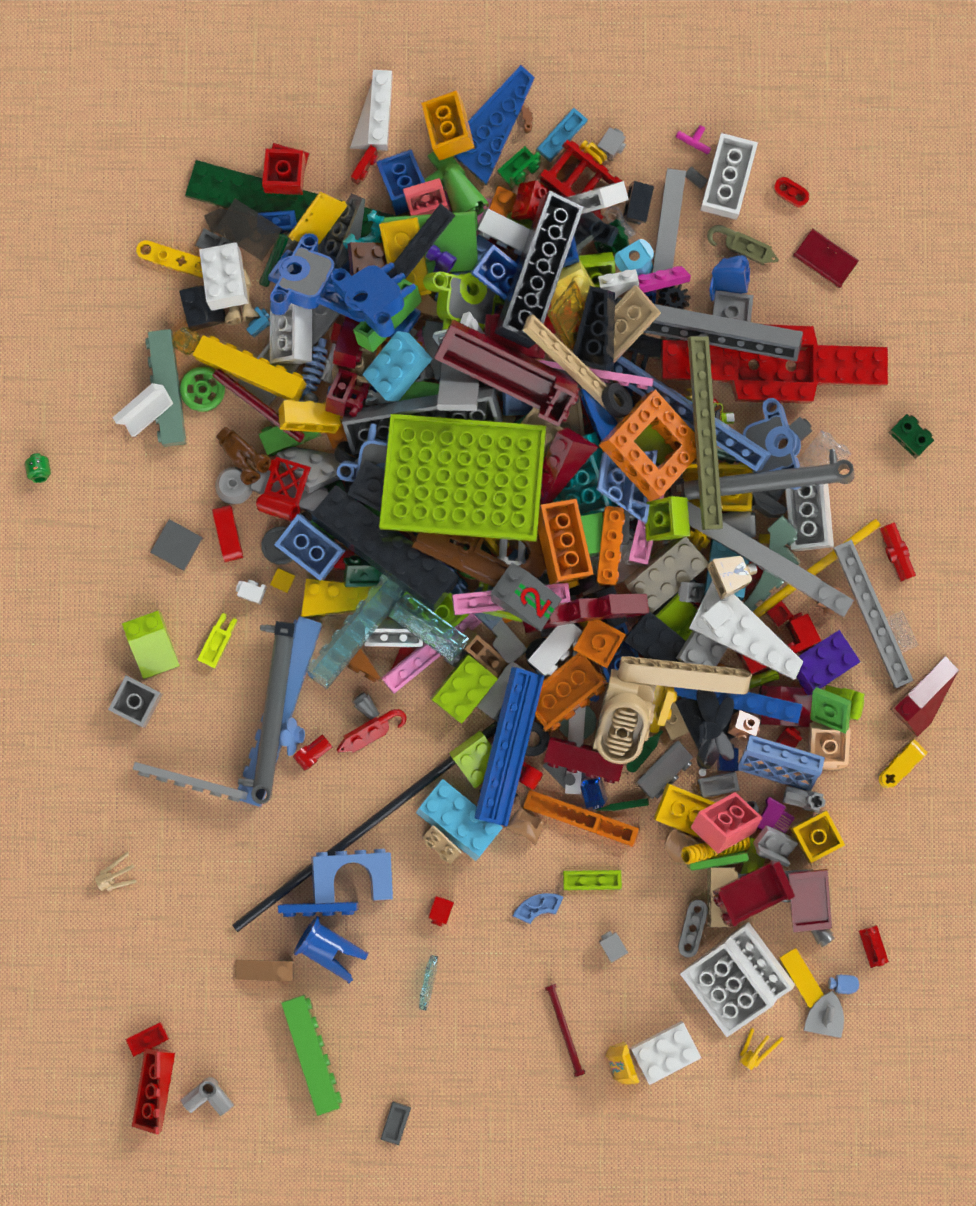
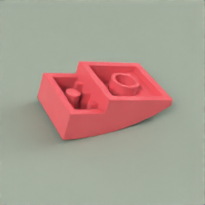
(425, 197)

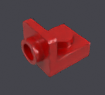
(789, 737)

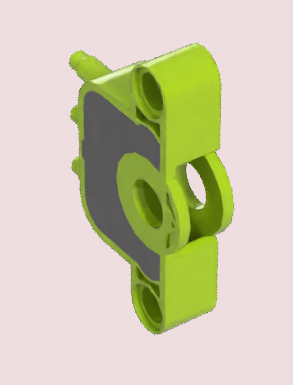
(455, 299)

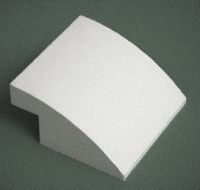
(737, 979)

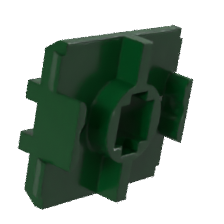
(619, 243)

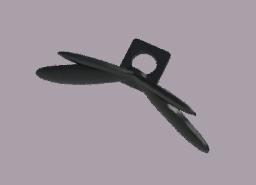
(712, 738)

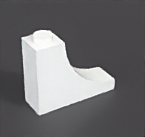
(601, 197)

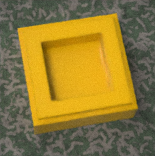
(282, 580)

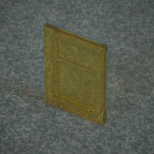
(567, 315)

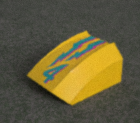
(621, 1064)

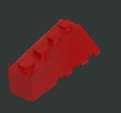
(153, 1090)

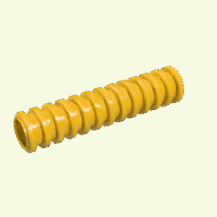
(703, 851)

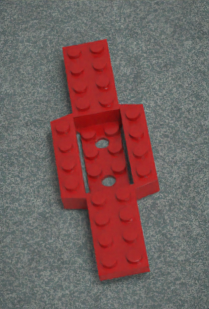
(772, 380)

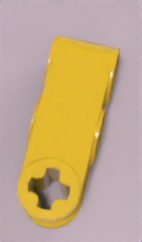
(902, 764)

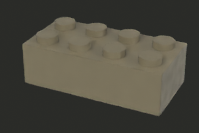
(665, 571)

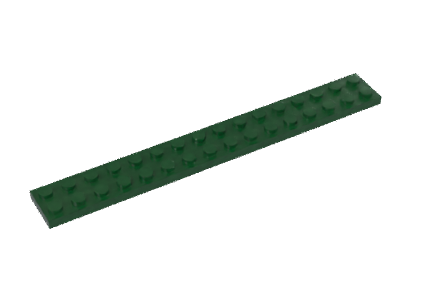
(222, 185)

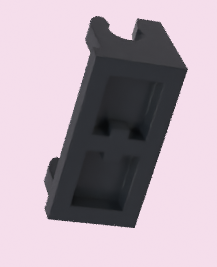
(639, 201)

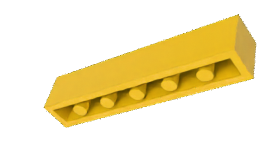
(249, 369)

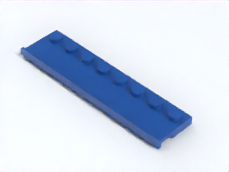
(509, 746)

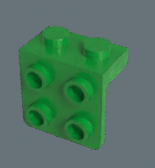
(519, 167)

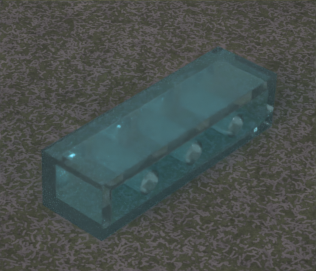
(428, 627)

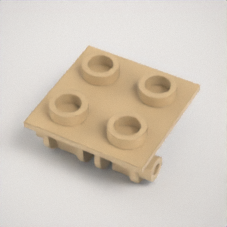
(447, 850)

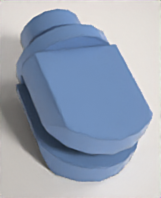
(844, 984)

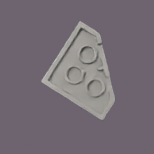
(322, 465)

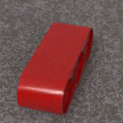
(227, 533)

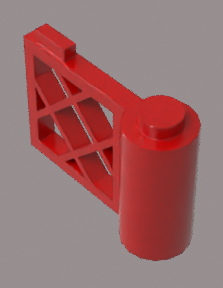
(274, 502)

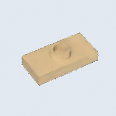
(675, 726)

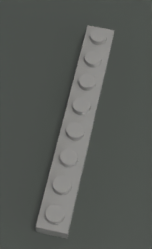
(873, 614)

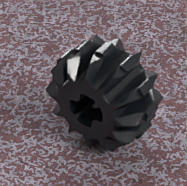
(668, 295)

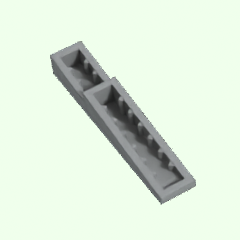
(669, 219)

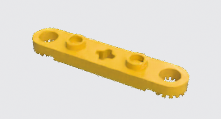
(168, 258)

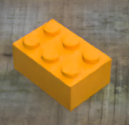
(447, 125)

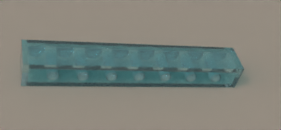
(355, 632)

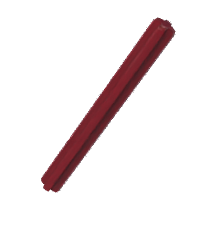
(254, 402)

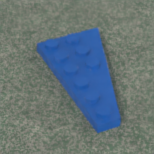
(494, 123)

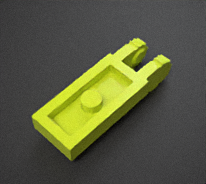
(216, 642)

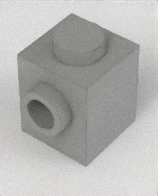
(612, 143)

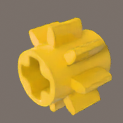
(698, 539)

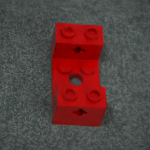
(803, 634)

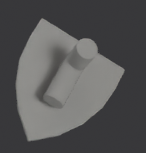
(826, 1016)

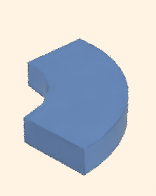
(538, 905)

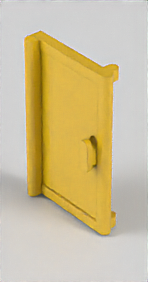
(320, 217)

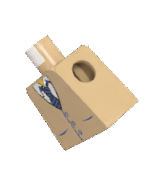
(730, 574)

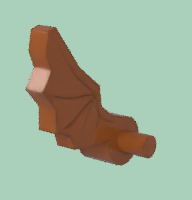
(527, 117)

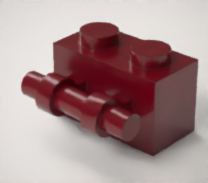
(342, 391)

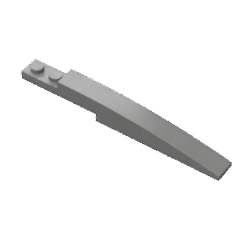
(774, 564)

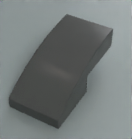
(208, 239)

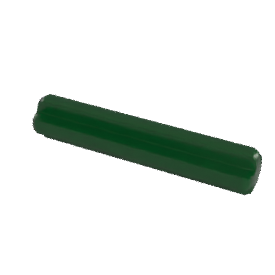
(274, 258)

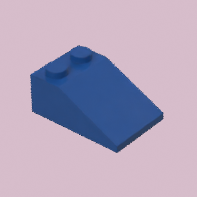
(397, 174)

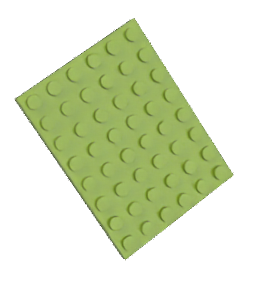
(463, 477)

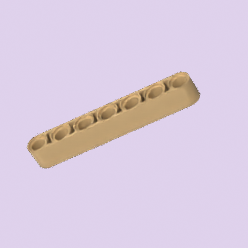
(684, 675)

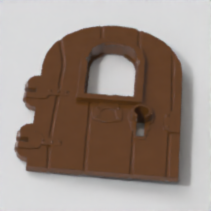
(475, 561)

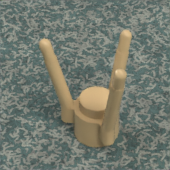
(106, 880)

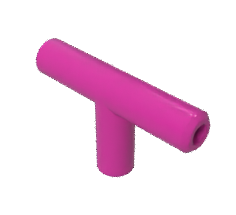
(694, 141)

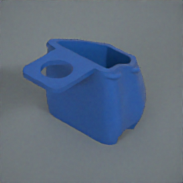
(730, 276)

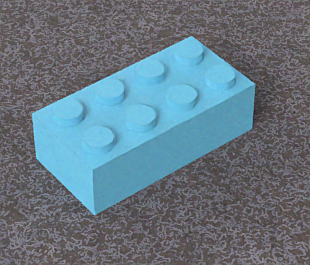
(455, 819)

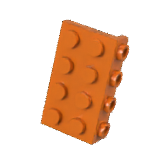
(610, 546)
(567, 691)

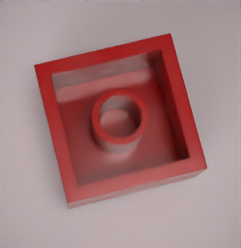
(284, 171)

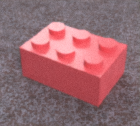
(726, 822)

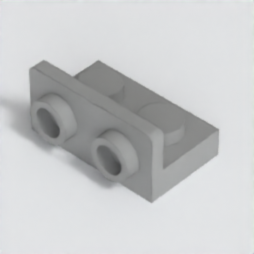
(774, 845)

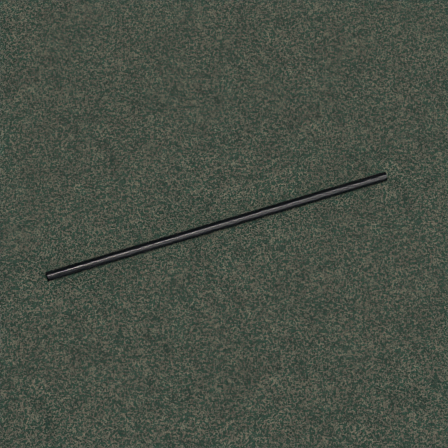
(354, 836)

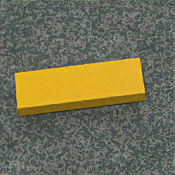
(801, 977)

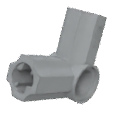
(807, 799)
(216, 1098)

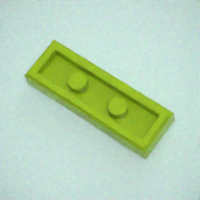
(592, 880)

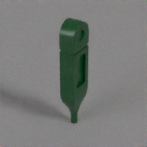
(648, 747)
(624, 805)

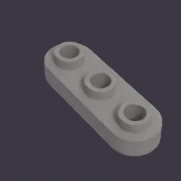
(696, 919)

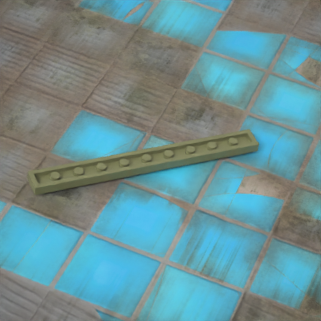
(705, 433)

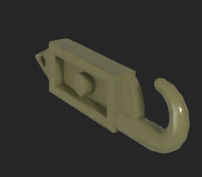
(744, 245)

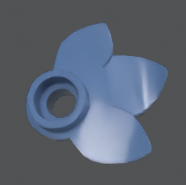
(291, 736)

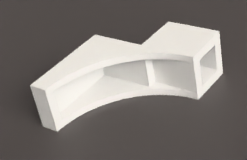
(619, 282)

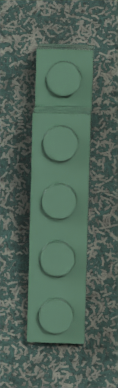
(781, 533)

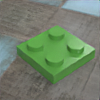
(830, 710)

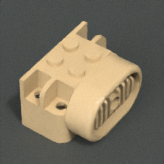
(624, 707)

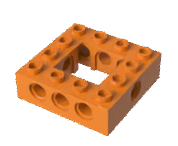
(635, 464)

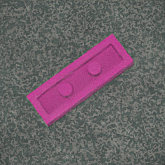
(663, 279)

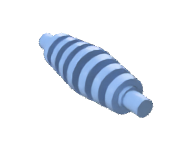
(313, 372)

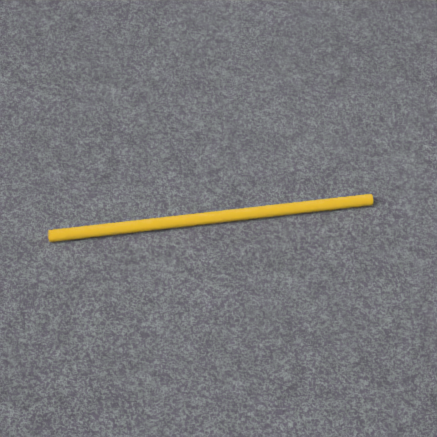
(815, 569)

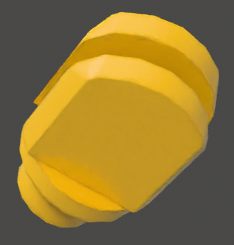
(598, 155)

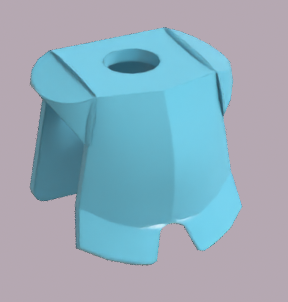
(643, 264)

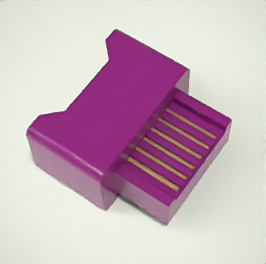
(775, 816)

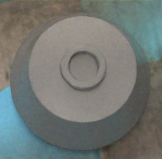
(231, 488)

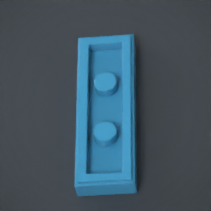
(564, 131)

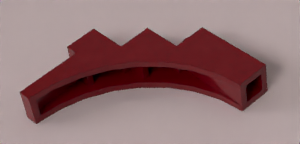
(595, 609)

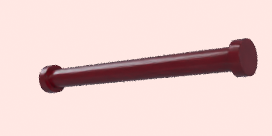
(565, 1030)

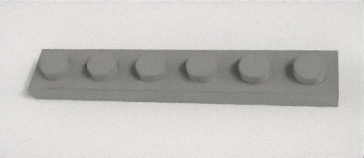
(197, 784)

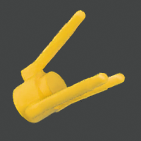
(750, 1058)

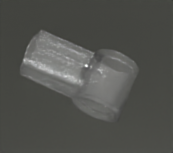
(617, 211)

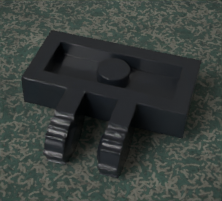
(646, 346)

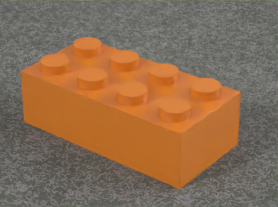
(563, 542)

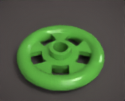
(188, 398)

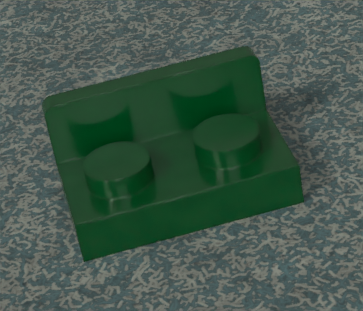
(360, 573)

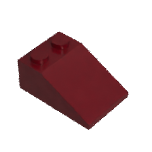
(790, 694)

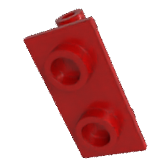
(873, 946)

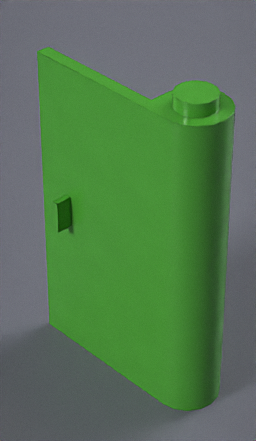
(457, 239)

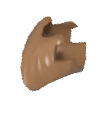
(526, 825)
(675, 842)

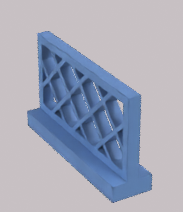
(776, 755)

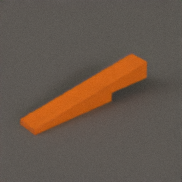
(581, 818)

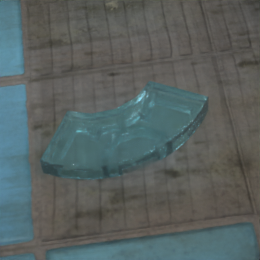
(428, 984)

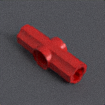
(897, 552)

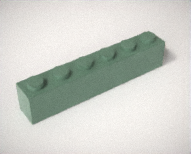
(165, 373)

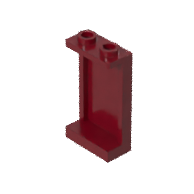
(752, 893)

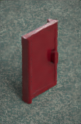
(820, 256)

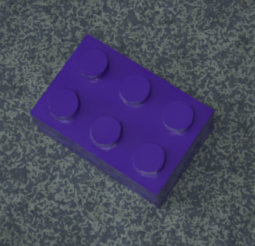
(826, 662)

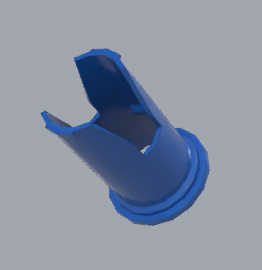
(322, 945)

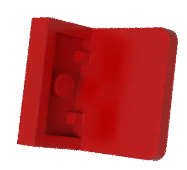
(528, 200)

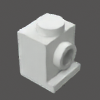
(251, 591)

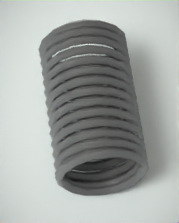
(699, 180)

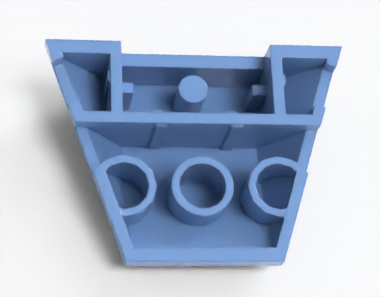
(620, 488)

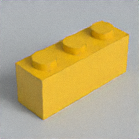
(307, 417)

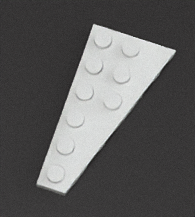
(747, 635)

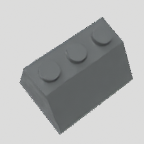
(664, 770)

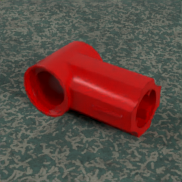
(310, 754)

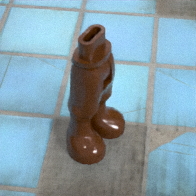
(239, 451)

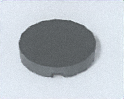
(269, 549)

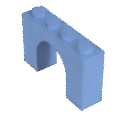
(325, 867)

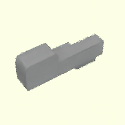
(507, 643)

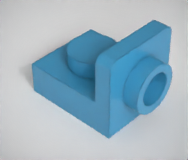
(258, 325)

